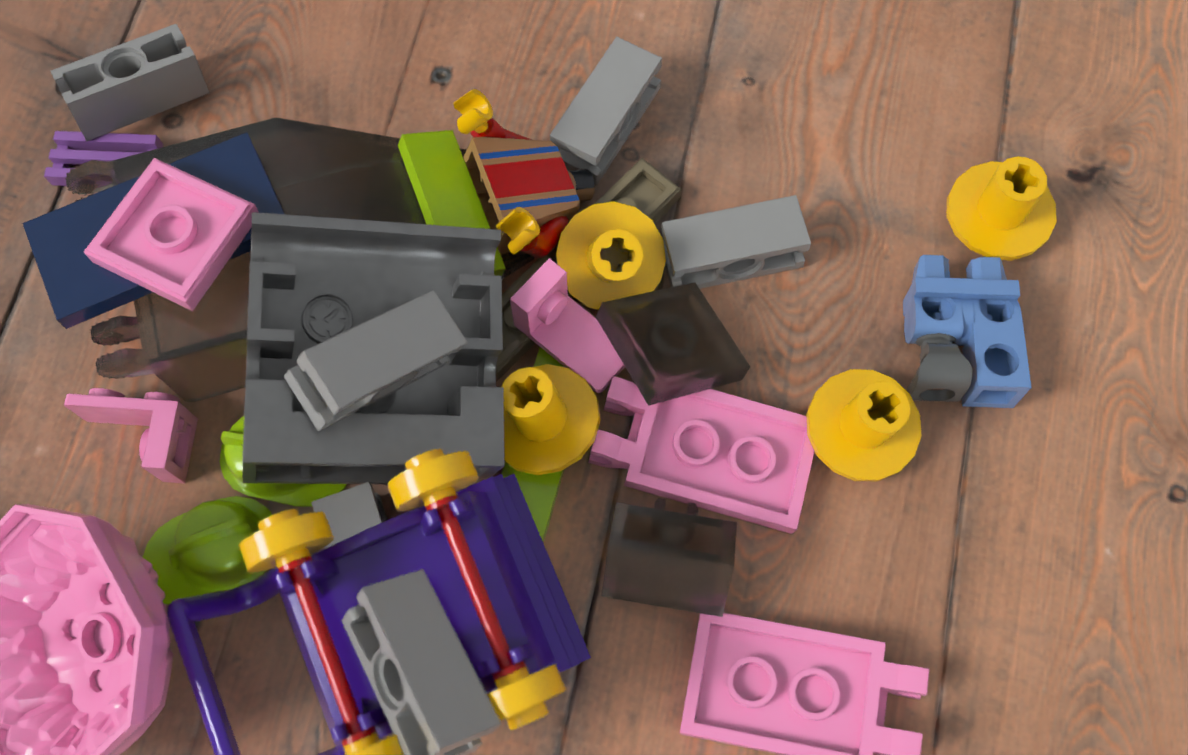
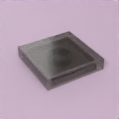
(672, 342)

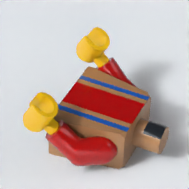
(519, 180)

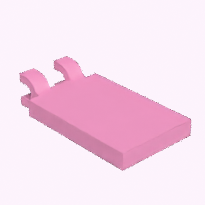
(711, 453)
(795, 690)

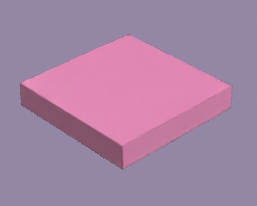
(172, 233)

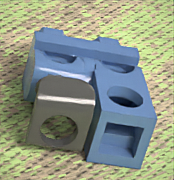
(969, 313)

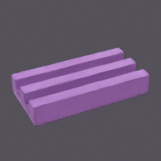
(75, 149)

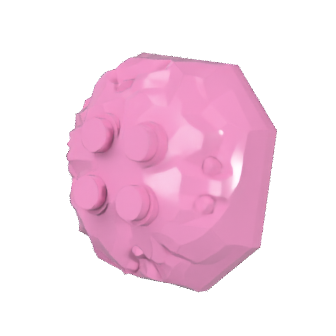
(77, 636)

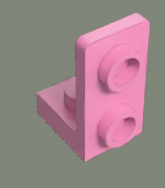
(564, 327)
(168, 441)

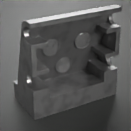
(332, 275)

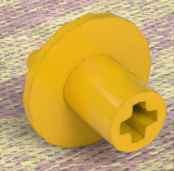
(1002, 208)
(610, 253)
(547, 418)
(863, 425)

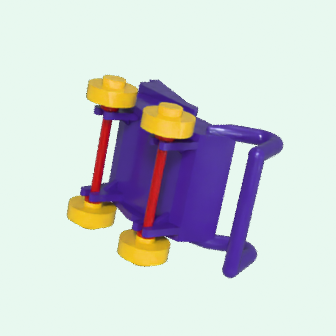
(480, 561)

